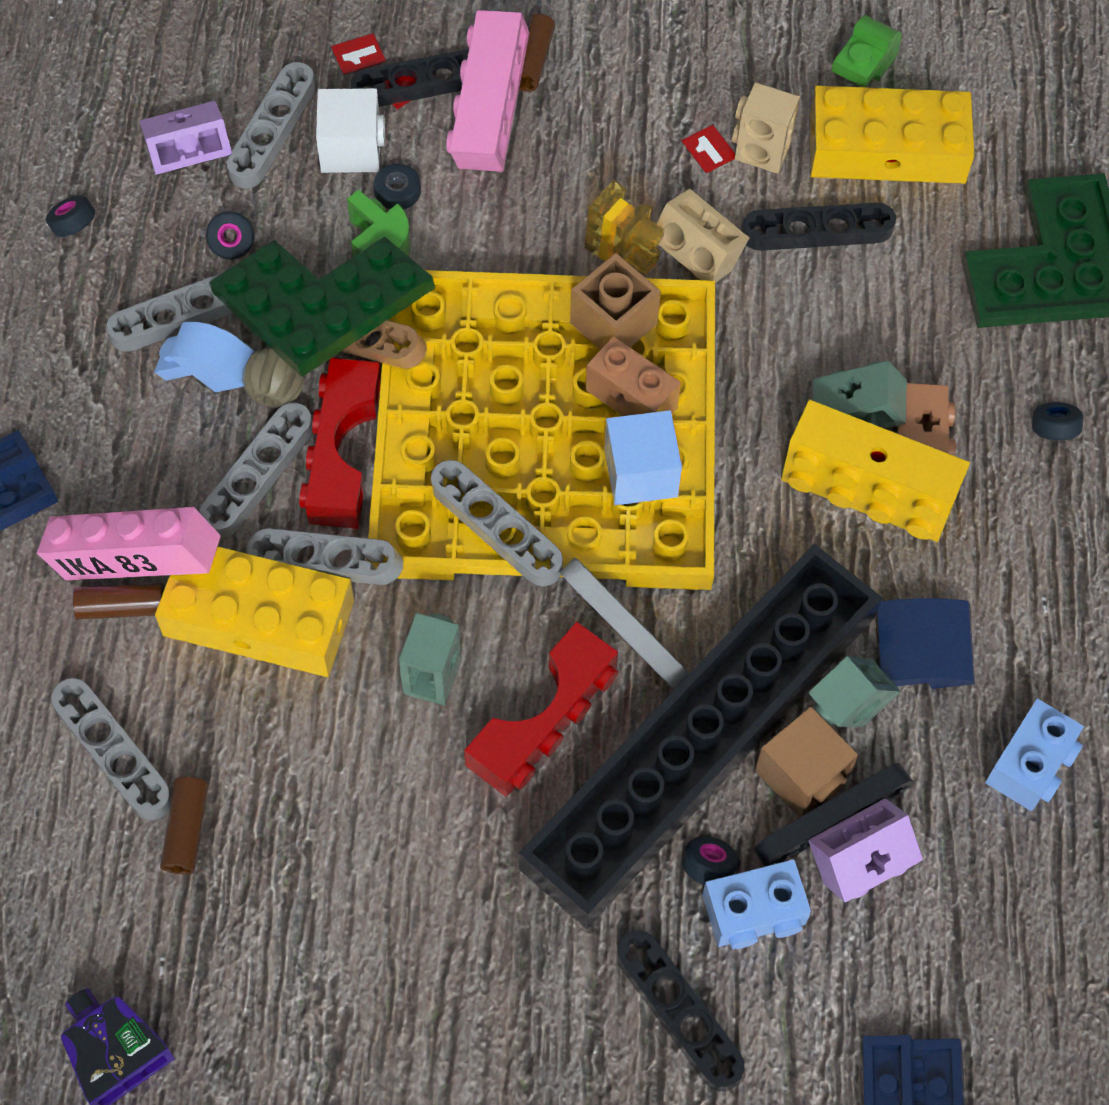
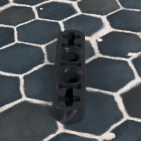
(421, 70)
(817, 220)
(794, 837)
(674, 1013)

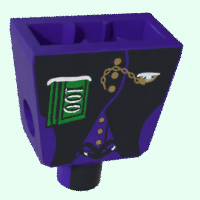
(110, 1048)

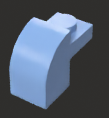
(205, 353)

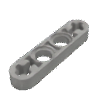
(267, 123)
(177, 301)
(261, 472)
(501, 518)
(325, 551)
(624, 622)
(107, 751)

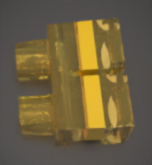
(622, 229)

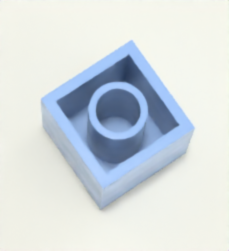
(642, 457)

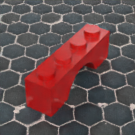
(335, 488)
(508, 750)

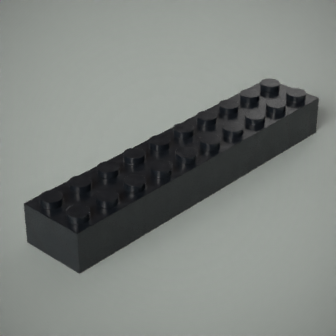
(698, 736)

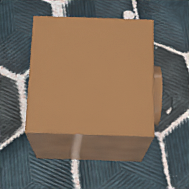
(614, 303)
(806, 763)

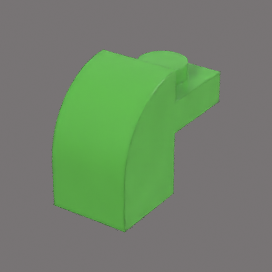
(868, 52)
(376, 223)

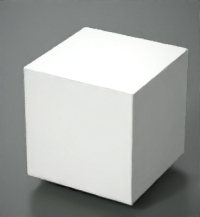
(349, 130)

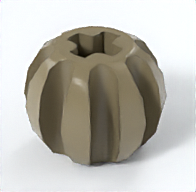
(271, 379)

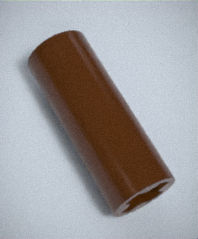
(540, 36)
(117, 601)
(184, 825)

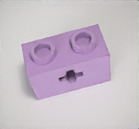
(185, 137)
(865, 850)

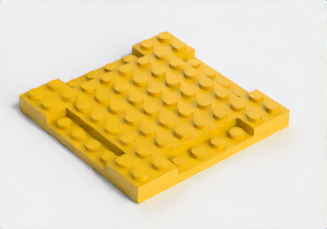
(514, 408)

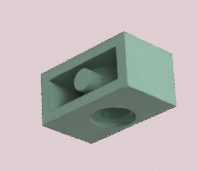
(853, 692)

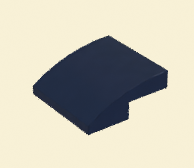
(22, 482)
(926, 642)
(912, 1071)

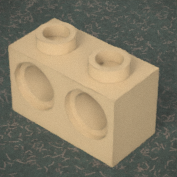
(765, 127)
(700, 237)

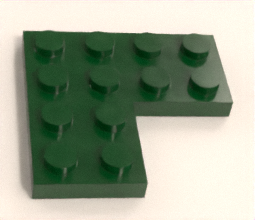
(1059, 277)
(314, 317)

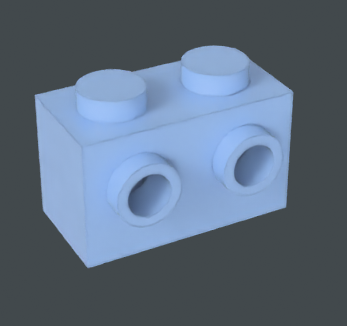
(1035, 755)
(756, 904)

